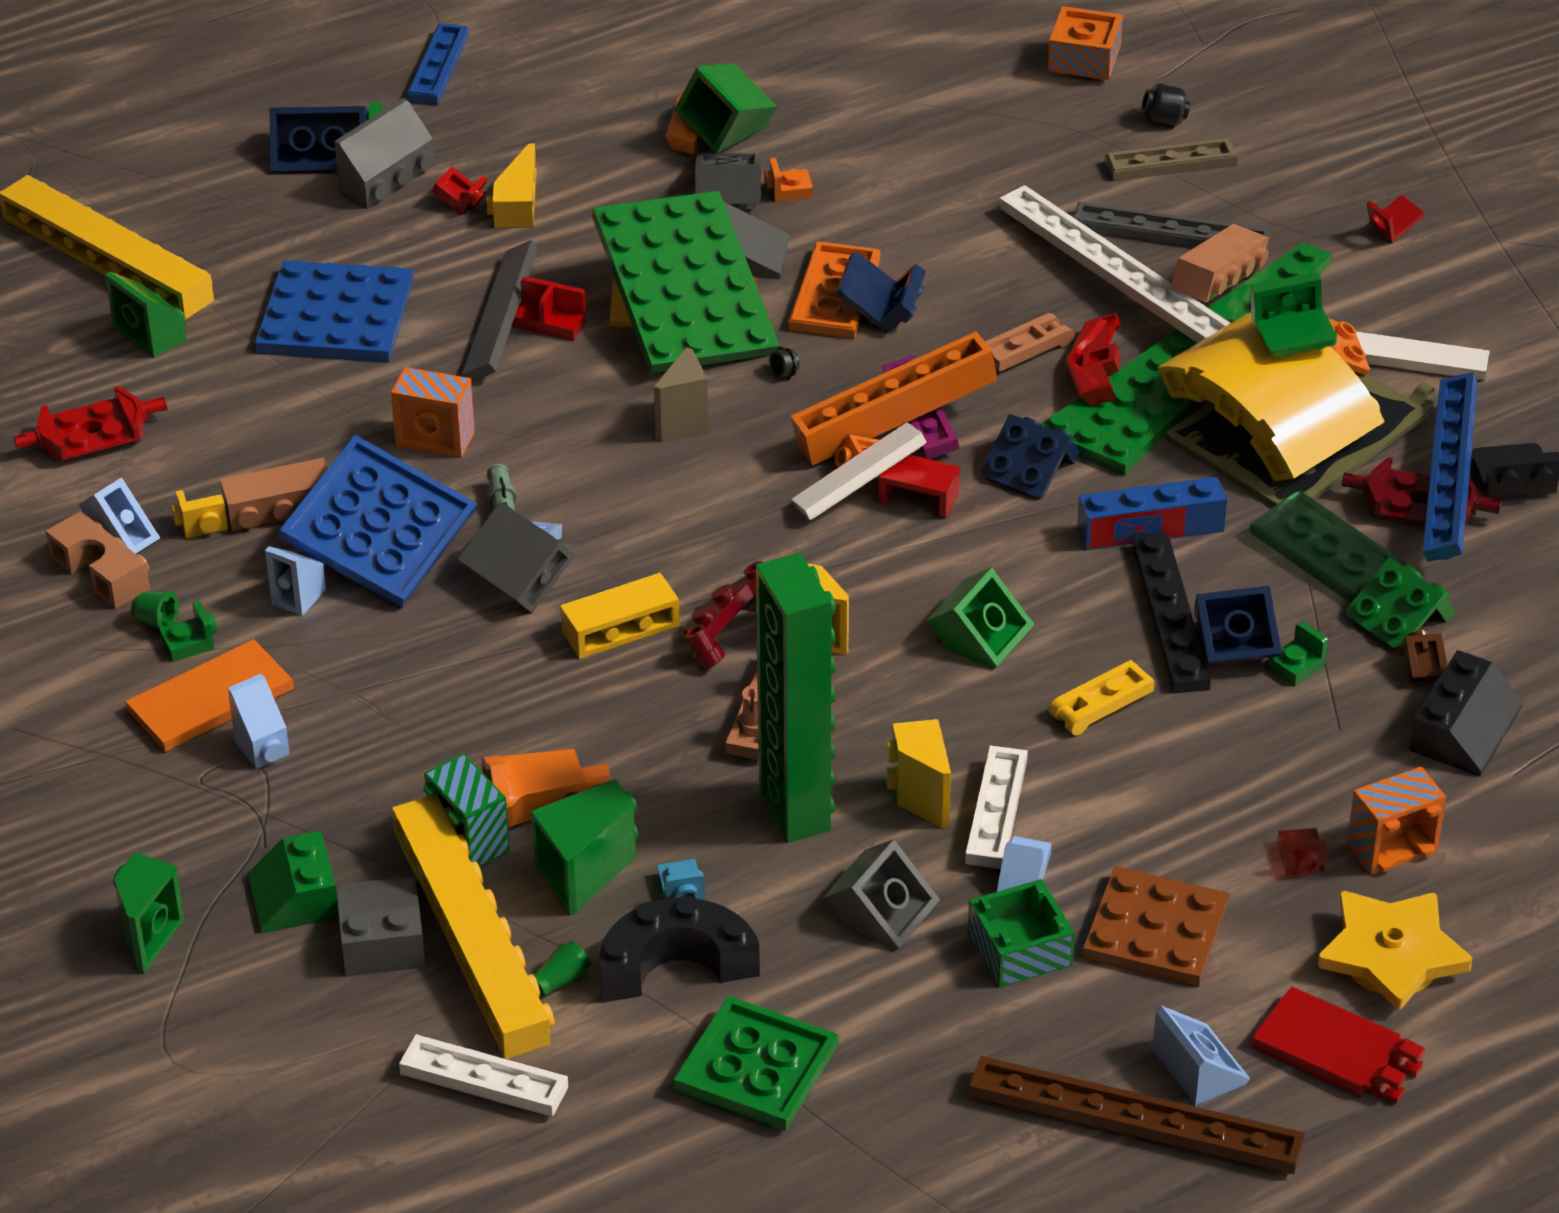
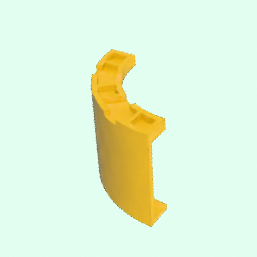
(1291, 405)

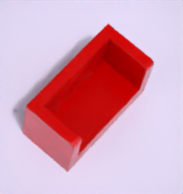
(922, 477)

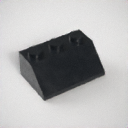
(1465, 714)

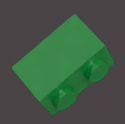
(144, 315)
(981, 619)
(294, 884)
(148, 906)

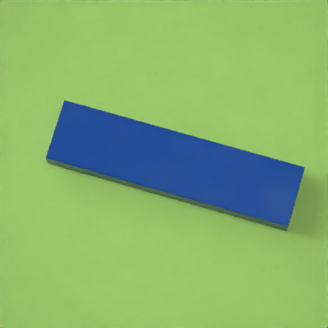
(437, 64)

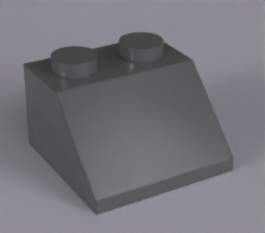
(882, 896)

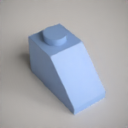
(121, 515)
(294, 580)
(257, 722)

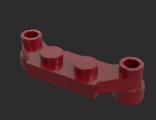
(715, 616)

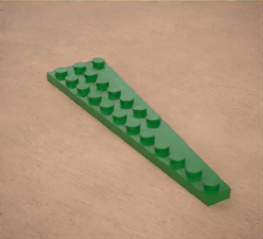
(1129, 426)

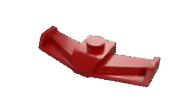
(1095, 359)

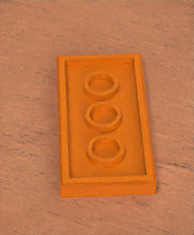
(818, 305)
(200, 696)

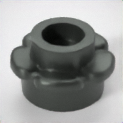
(784, 363)

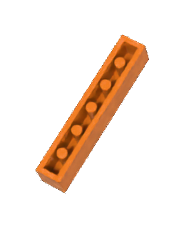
(895, 397)

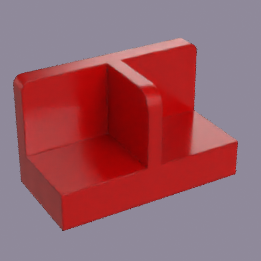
(551, 308)

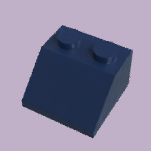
(1237, 625)

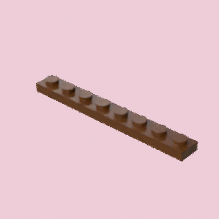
(1137, 1115)

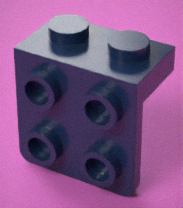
(877, 294)
(1028, 456)

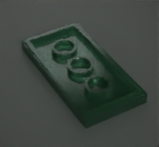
(1321, 544)

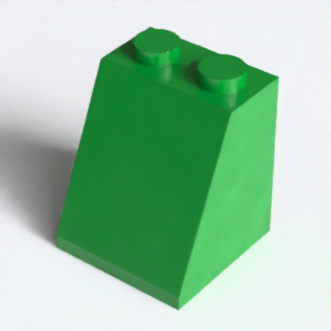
(724, 105)
(585, 841)

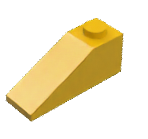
(515, 192)

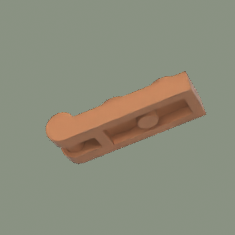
(1029, 341)

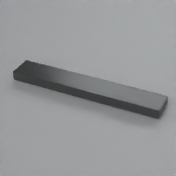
(1151, 225)
(499, 312)

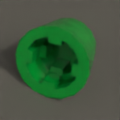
(156, 608)

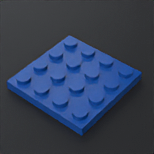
(335, 311)
(377, 521)

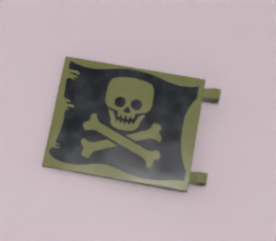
(1229, 449)

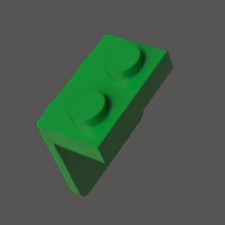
(1291, 315)
(1398, 603)

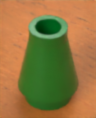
(562, 967)

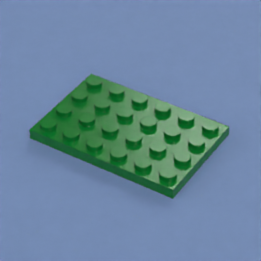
(685, 280)

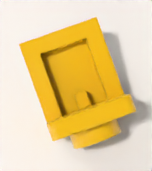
(200, 515)

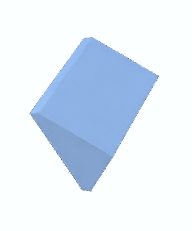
(1195, 1056)

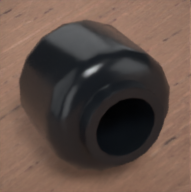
(1165, 105)

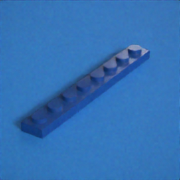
(1450, 468)

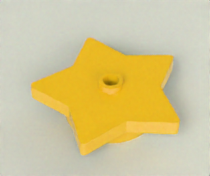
(1393, 946)

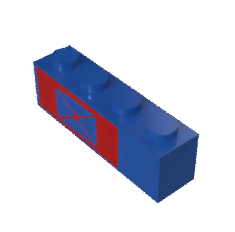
(1170, 508)

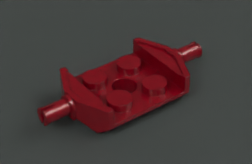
(1394, 493)

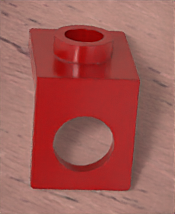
(1395, 218)

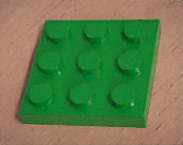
(756, 1062)

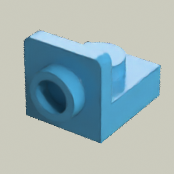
(681, 879)

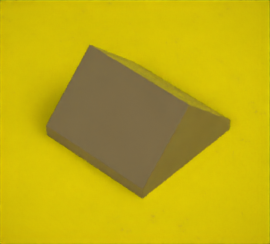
(681, 400)

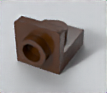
(1423, 656)

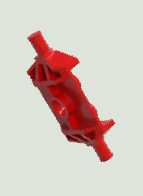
(116, 420)

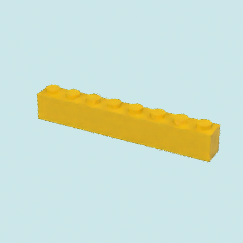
(104, 244)
(472, 927)

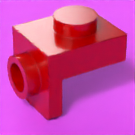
(459, 191)

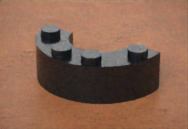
(671, 932)

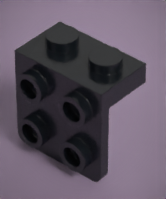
(1516, 470)

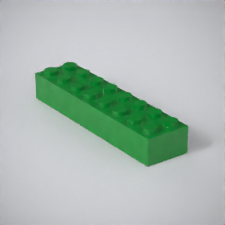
(795, 696)

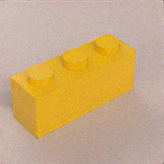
(619, 615)

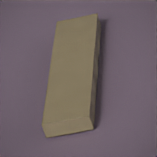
(1170, 159)

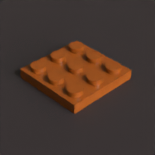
(1156, 926)

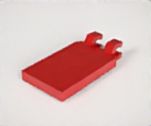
(1338, 1046)

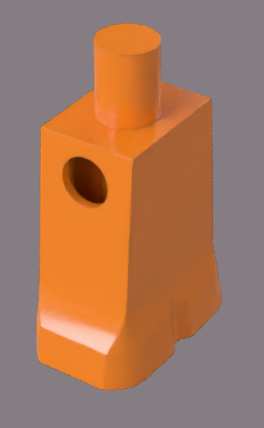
(539, 779)

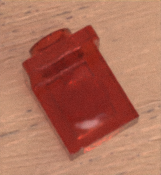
(1302, 851)

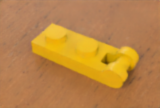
(1101, 696)

